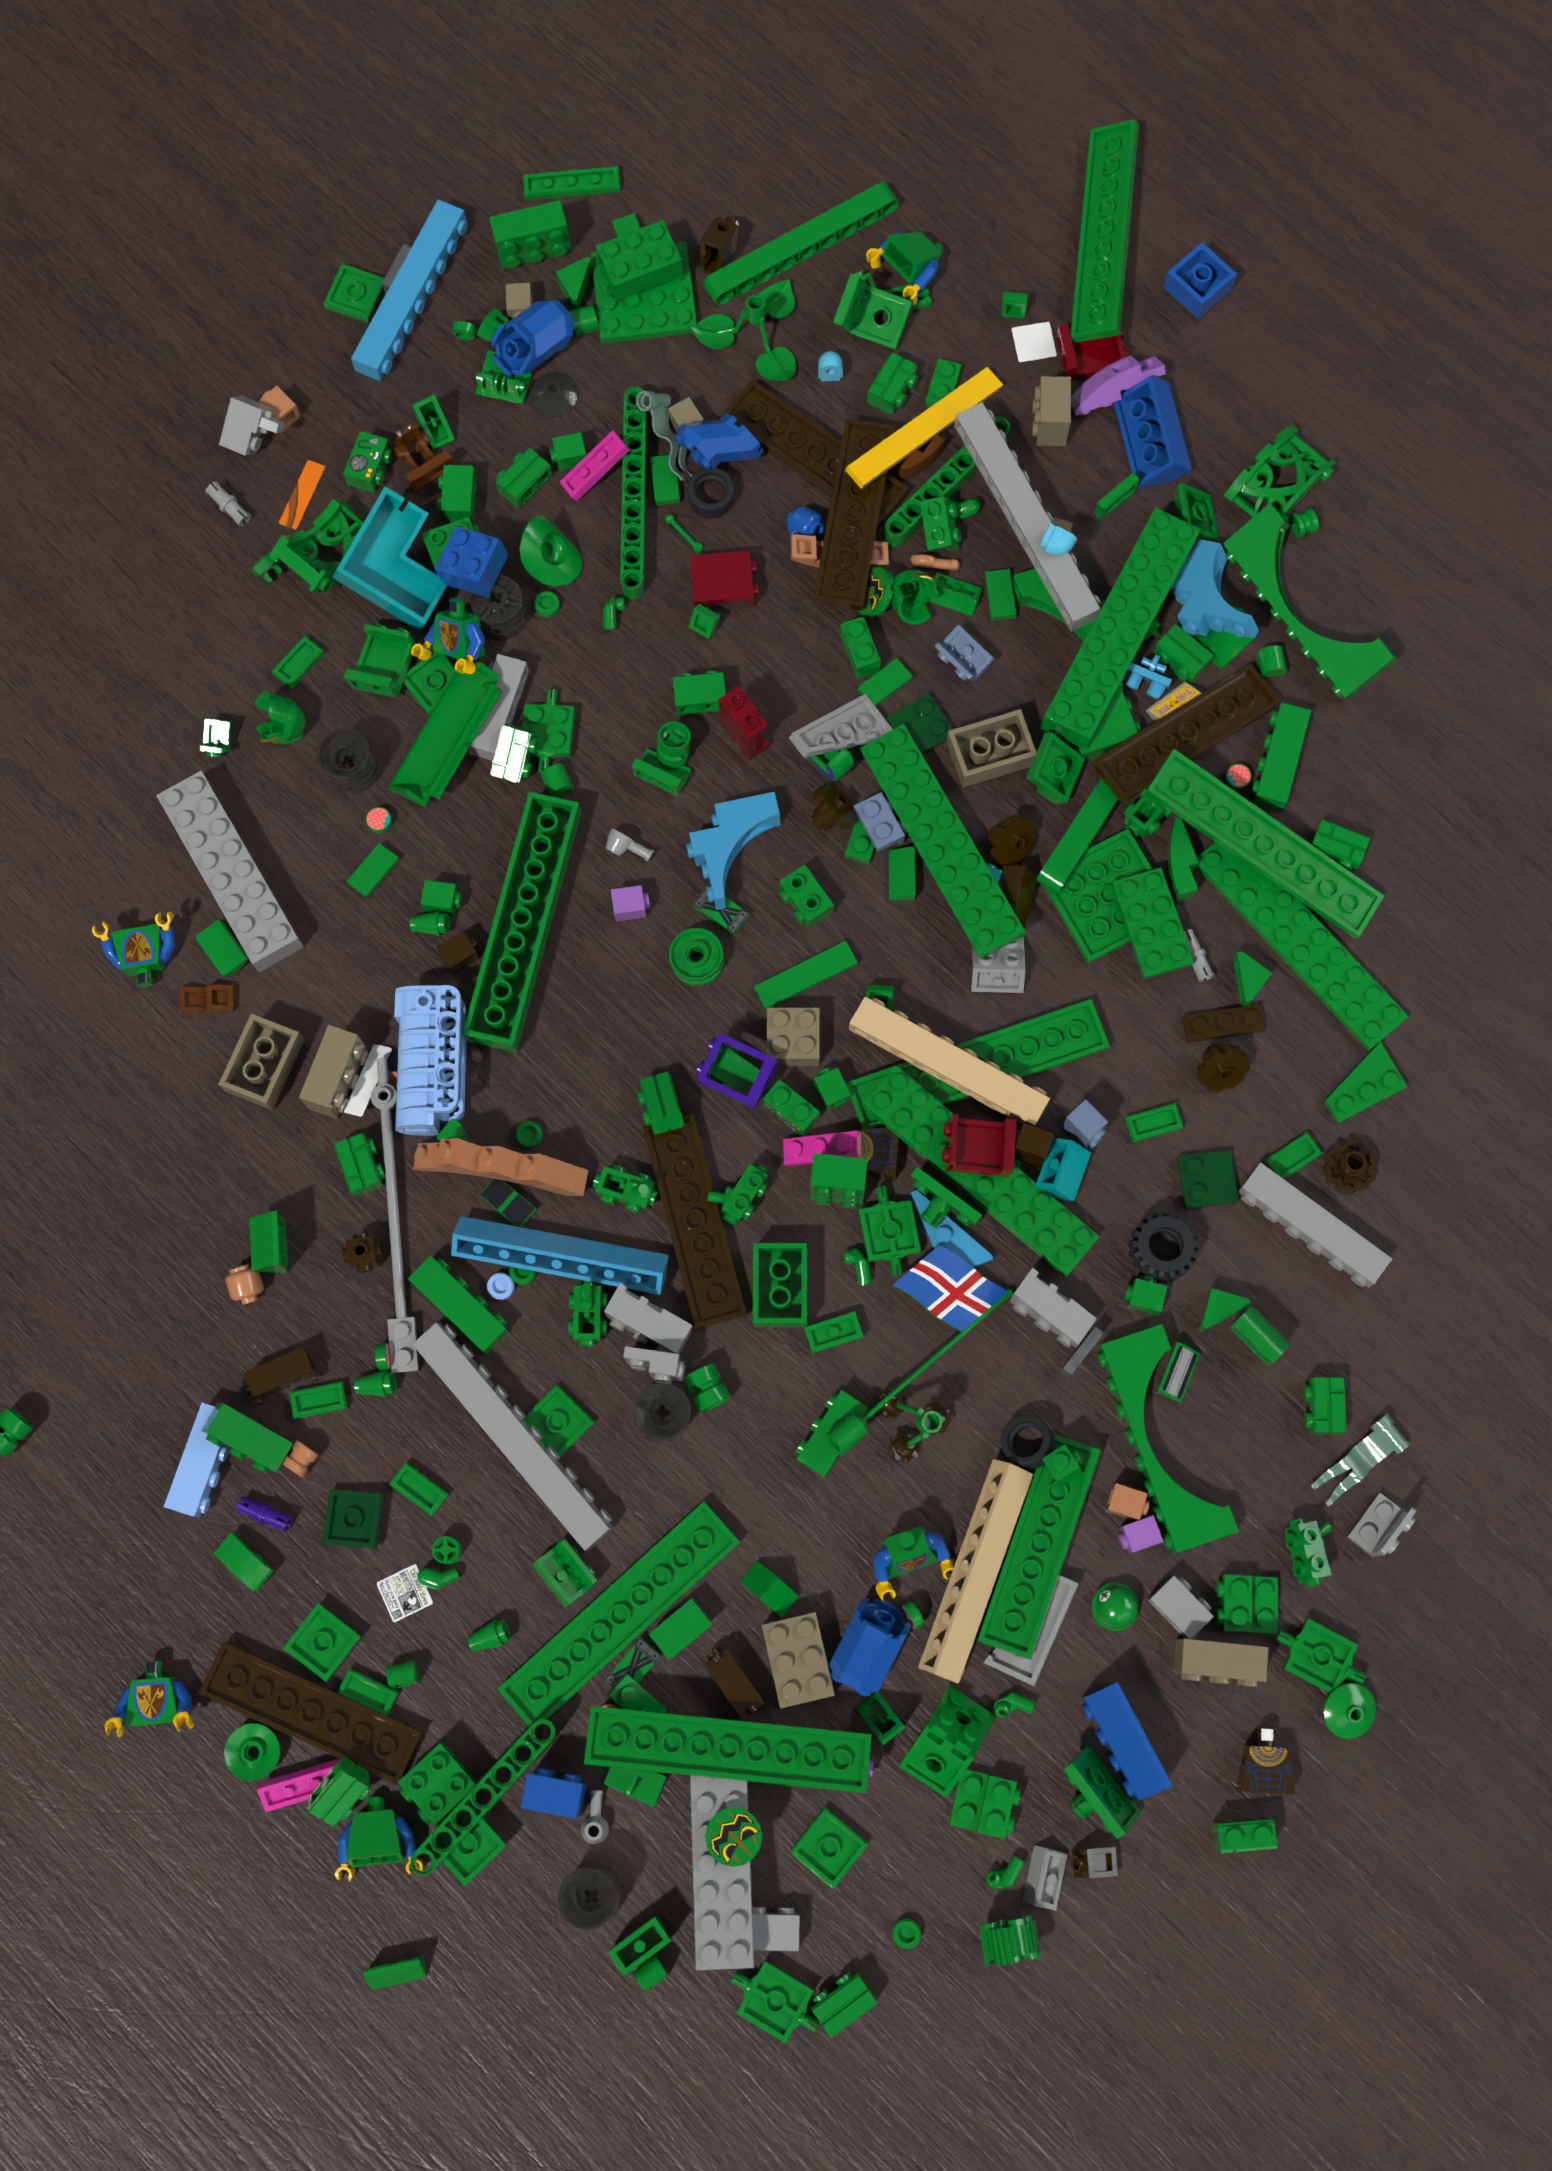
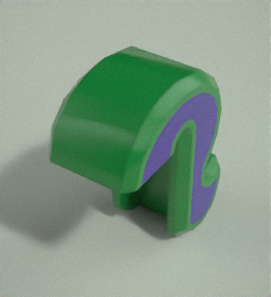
(833, 764)

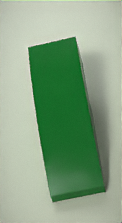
(1181, 863)

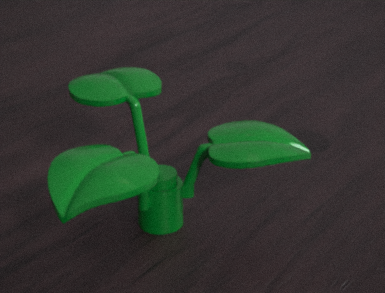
(777, 301)

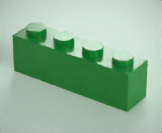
(1281, 756)
(458, 1304)

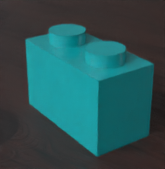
(1063, 1169)

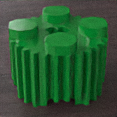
(1009, 1942)

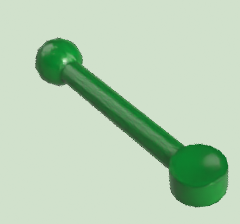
(697, 547)

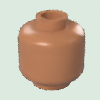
(244, 1284)

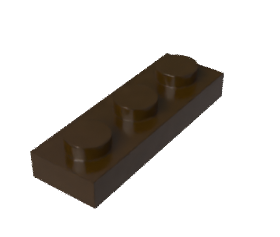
(1223, 1023)

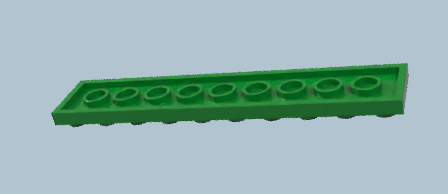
(1104, 232)
(942, 842)
(1264, 844)
(1305, 947)
(1017, 1050)
(1012, 1201)
(618, 1615)
(728, 1749)

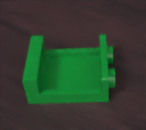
(382, 661)

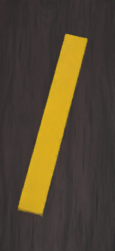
(922, 428)

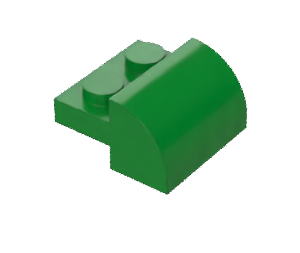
(1260, 1335)

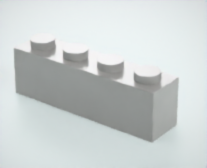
(511, 682)

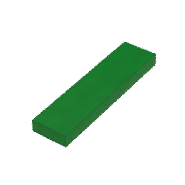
(571, 183)
(805, 975)

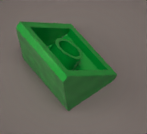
(1196, 509)
(1223, 644)
(268, 1243)

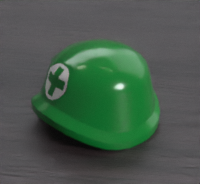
(1115, 1606)

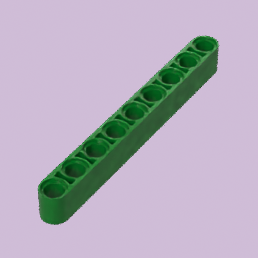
(801, 243)
(633, 503)

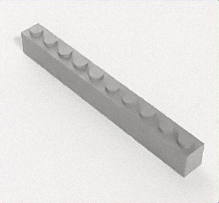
(1026, 515)
(512, 1435)

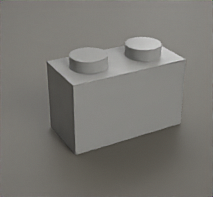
(1181, 1607)
(775, 1929)

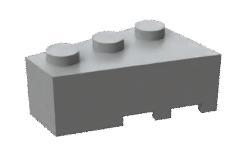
(1052, 1310)
(647, 1321)

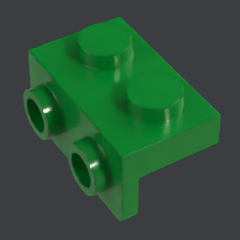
(940, 524)
(565, 1572)

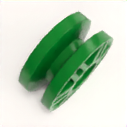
(691, 942)

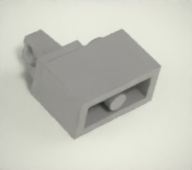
(245, 423)

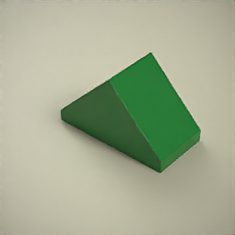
(574, 281)
(432, 421)
(1249, 977)
(1220, 1306)
(769, 1589)
(880, 1718)

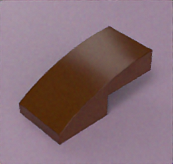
(919, 461)
(206, 999)

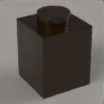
(459, 952)

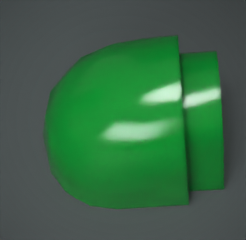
(491, 324)

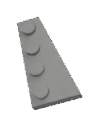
(846, 727)
(1030, 1670)

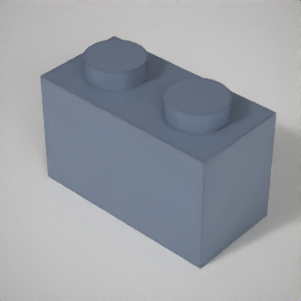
(1085, 1125)

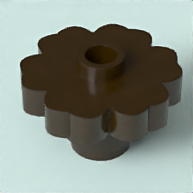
(833, 808)
(1012, 840)
(1222, 1067)
(1345, 1178)

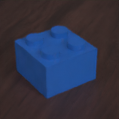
(1200, 280)
(471, 561)
(554, 1793)

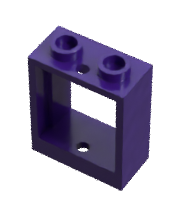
(760, 1083)

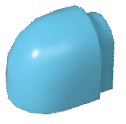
(830, 367)
(1057, 541)

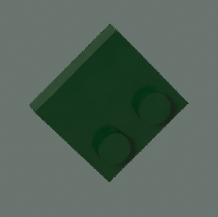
(923, 722)
(1207, 1179)
(353, 1519)

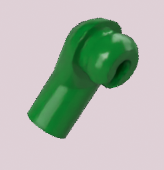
(861, 1264)
(436, 1579)
(1011, 1702)

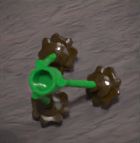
(928, 1421)

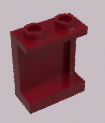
(1088, 357)
(723, 578)
(743, 722)
(979, 1146)

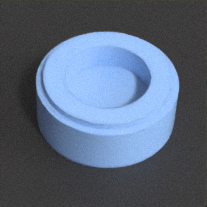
(500, 1286)

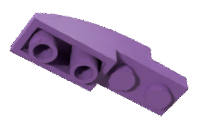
(1106, 384)

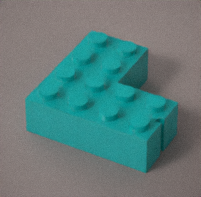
(378, 565)

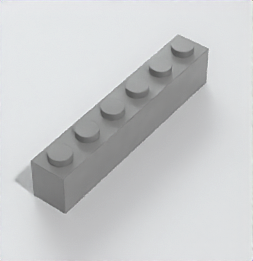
(1315, 1226)

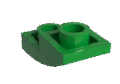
(243, 1562)

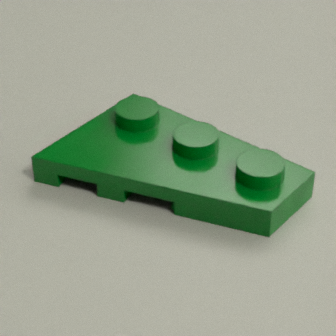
(1366, 1085)

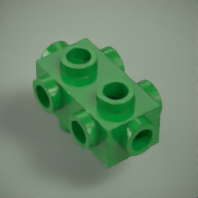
(1146, 809)
(633, 1190)
(738, 1200)
(587, 1307)
(1308, 1550)

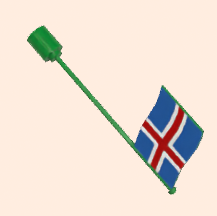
(949, 1292)

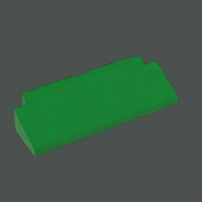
(447, 735)

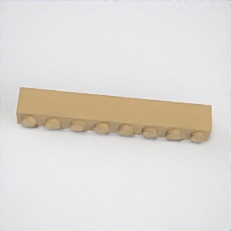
(948, 1063)
(975, 1571)

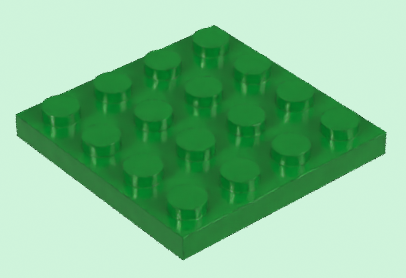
(648, 314)
(1088, 899)

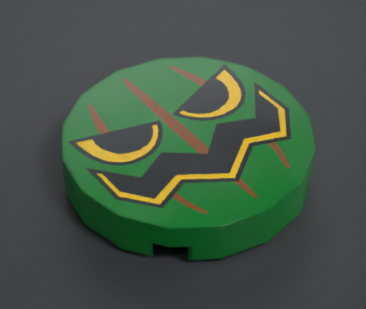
(877, 592)
(733, 1837)

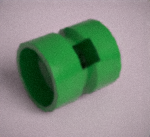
(673, 745)
(707, 1388)
(12, 1428)

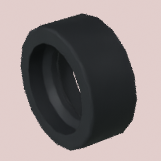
(711, 475)
(1012, 1430)

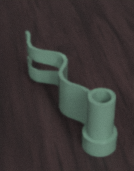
(657, 405)
(1364, 1456)

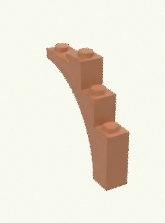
(501, 1163)

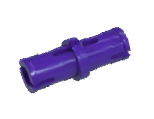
(264, 1514)

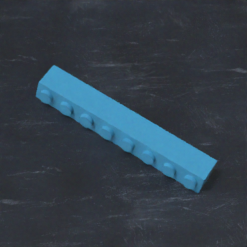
(409, 291)
(559, 1255)

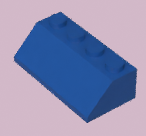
(1152, 432)
(1126, 1742)

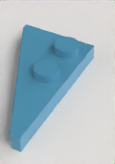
(952, 1236)

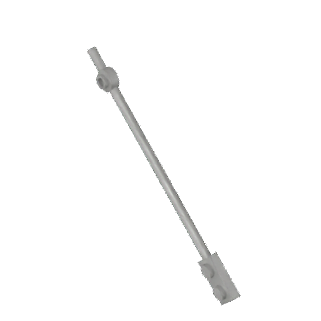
(401, 1330)

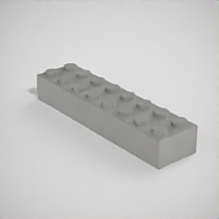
(230, 871)
(720, 1891)

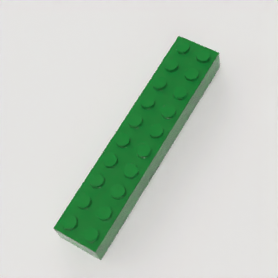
(1120, 629)
(522, 922)

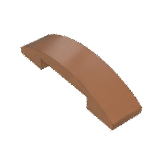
(808, 551)

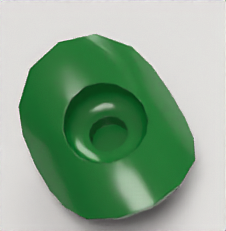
(549, 553)

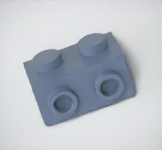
(965, 654)
(879, 822)

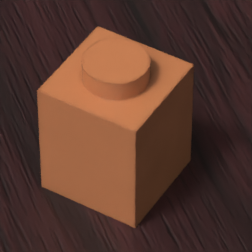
(282, 405)
(1127, 1502)

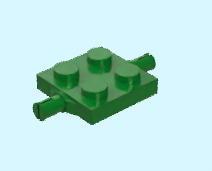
(553, 728)
(889, 1231)
(1320, 1656)
(775, 2001)

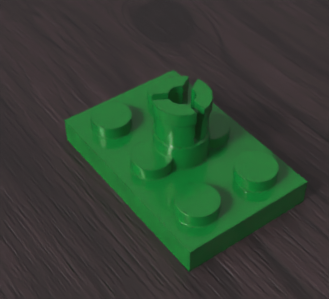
(942, 1202)
(1100, 1793)

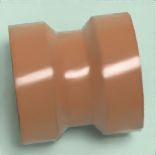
(300, 1458)

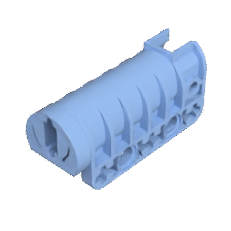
(423, 1057)

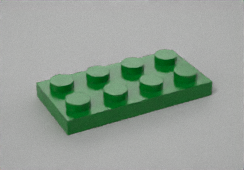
(1152, 923)

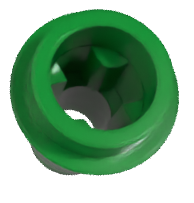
(431, 923)
(376, 1384)
(490, 1636)

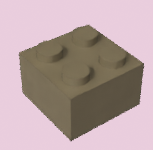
(1052, 411)
(793, 1036)

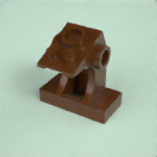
(411, 443)

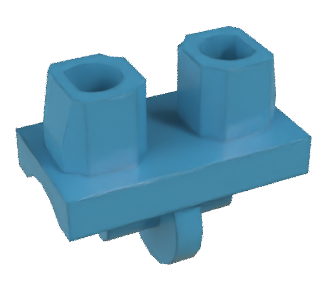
(1158, 682)

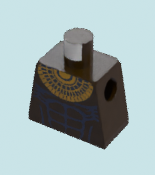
(720, 235)
(880, 1149)
(1266, 1767)

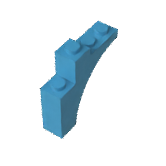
(1200, 593)
(734, 826)

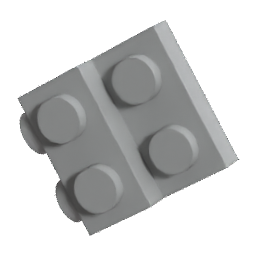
(662, 1365)

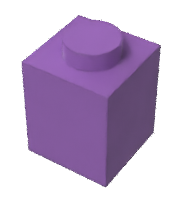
(629, 903)
(1140, 1535)

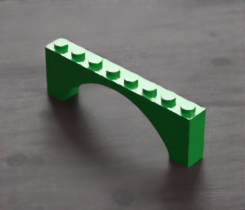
(1258, 553)
(1118, 721)
(1183, 1516)

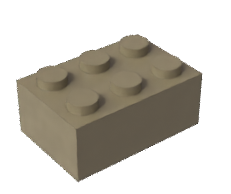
(991, 748)
(261, 1061)
(333, 1072)
(798, 1660)
(1220, 1662)

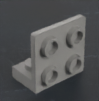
(1001, 970)
(1380, 1526)

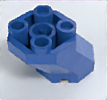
(532, 337)
(718, 441)
(870, 1646)

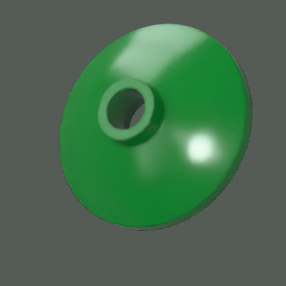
(1341, 1703)
(238, 1754)

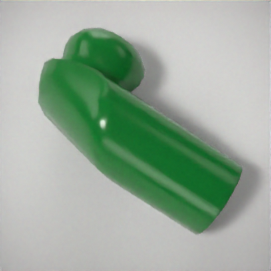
(968, 507)
(609, 612)
(1005, 1877)

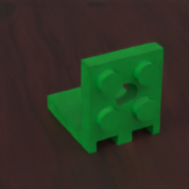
(860, 306)
(948, 1741)

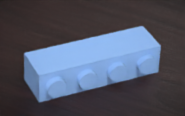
(196, 1470)

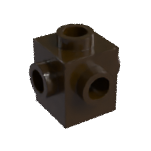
(367, 1261)

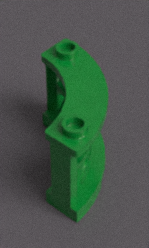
(1290, 445)
(294, 548)

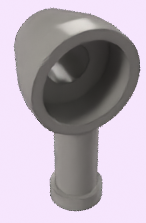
(620, 843)
(595, 1819)

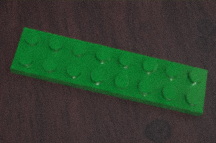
(1037, 1556)

